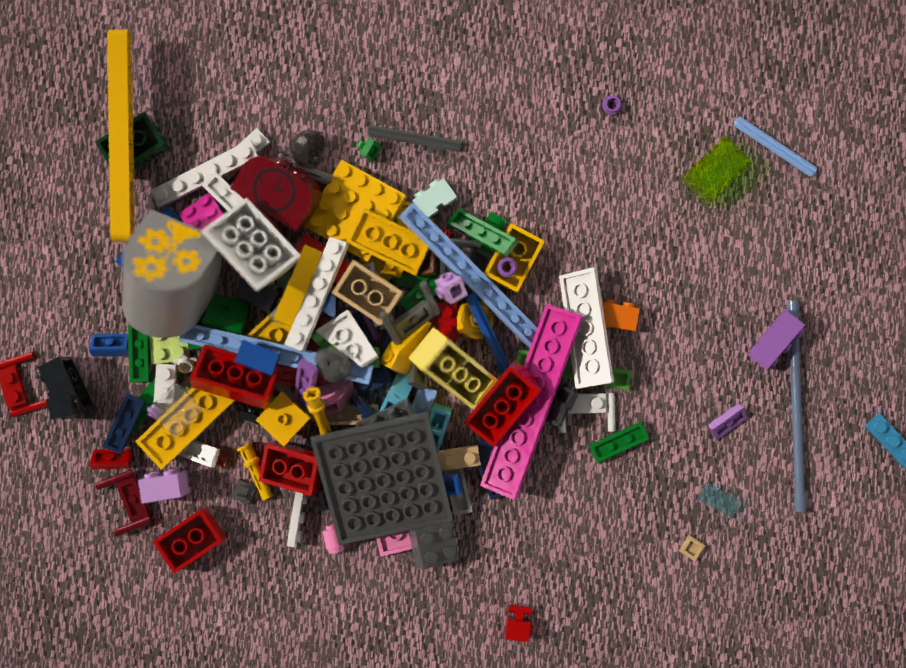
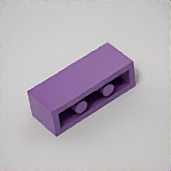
(776, 340)

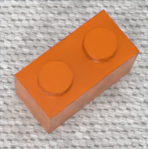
(620, 316)

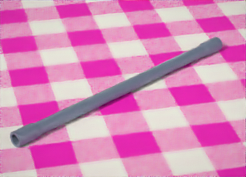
(799, 495)

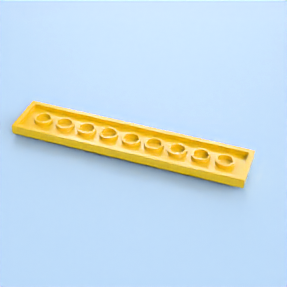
(163, 446)

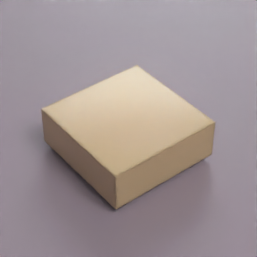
(691, 548)

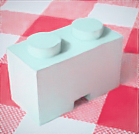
(434, 197)

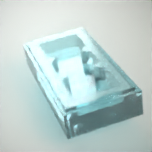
(719, 500)

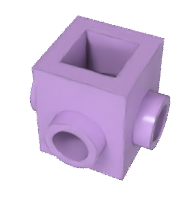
(450, 287)

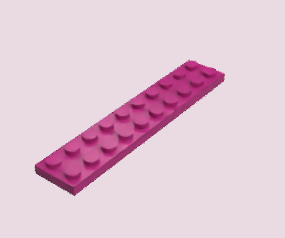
(546, 364)

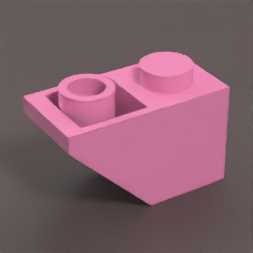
(336, 395)

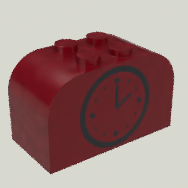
(279, 189)

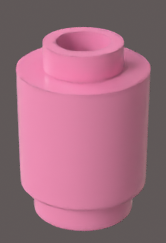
(331, 540)

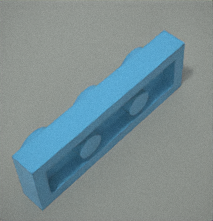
(888, 438)

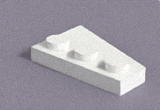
(348, 337)

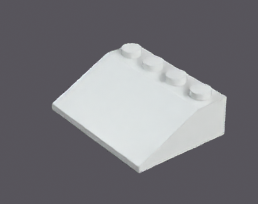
(252, 244)

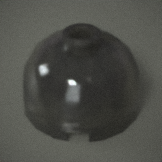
(306, 148)

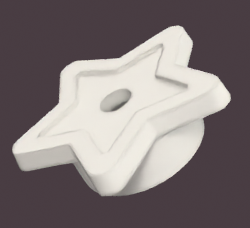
(185, 368)

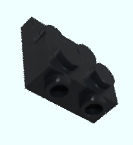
(562, 403)

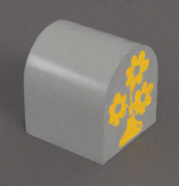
(168, 276)

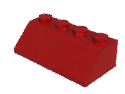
(221, 375)
(503, 403)

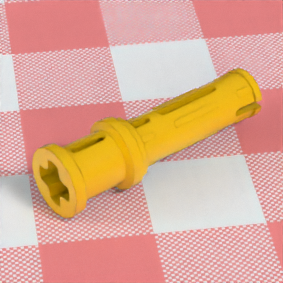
(316, 407)
(252, 462)

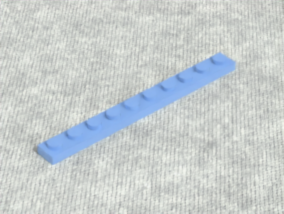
(470, 273)
(288, 356)

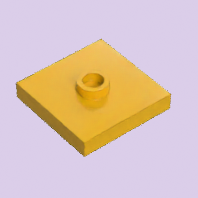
(283, 418)

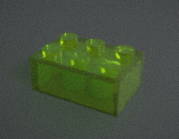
(716, 170)

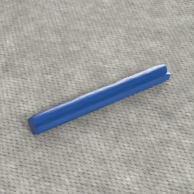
(487, 331)

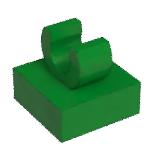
(369, 149)

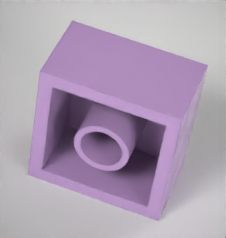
(163, 486)

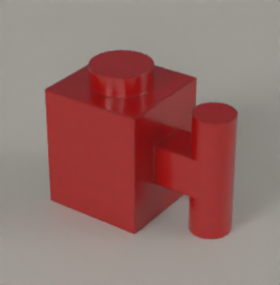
(517, 627)

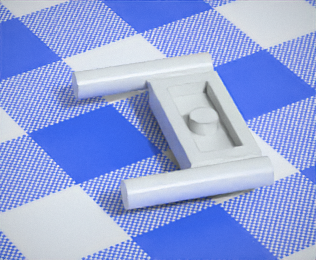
(594, 404)

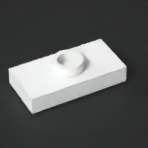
(201, 453)

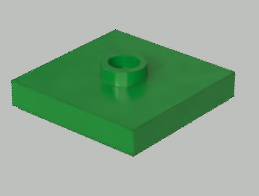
(226, 314)

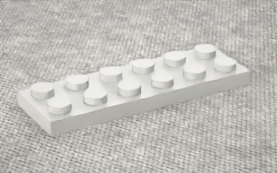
(590, 349)

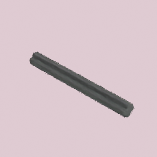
(414, 138)

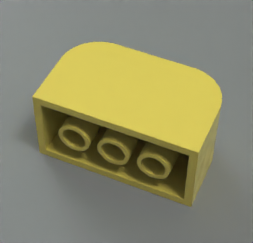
(453, 368)

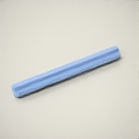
(775, 146)

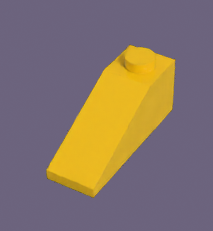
(397, 356)

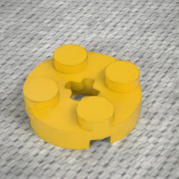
(466, 324)

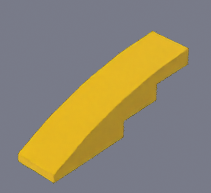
(297, 286)

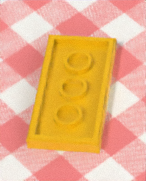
(388, 241)

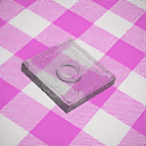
(175, 409)

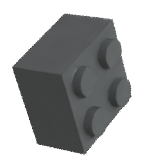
(433, 545)

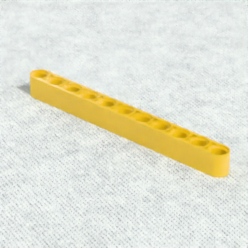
(120, 135)

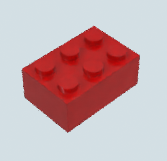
(290, 468)
(189, 539)

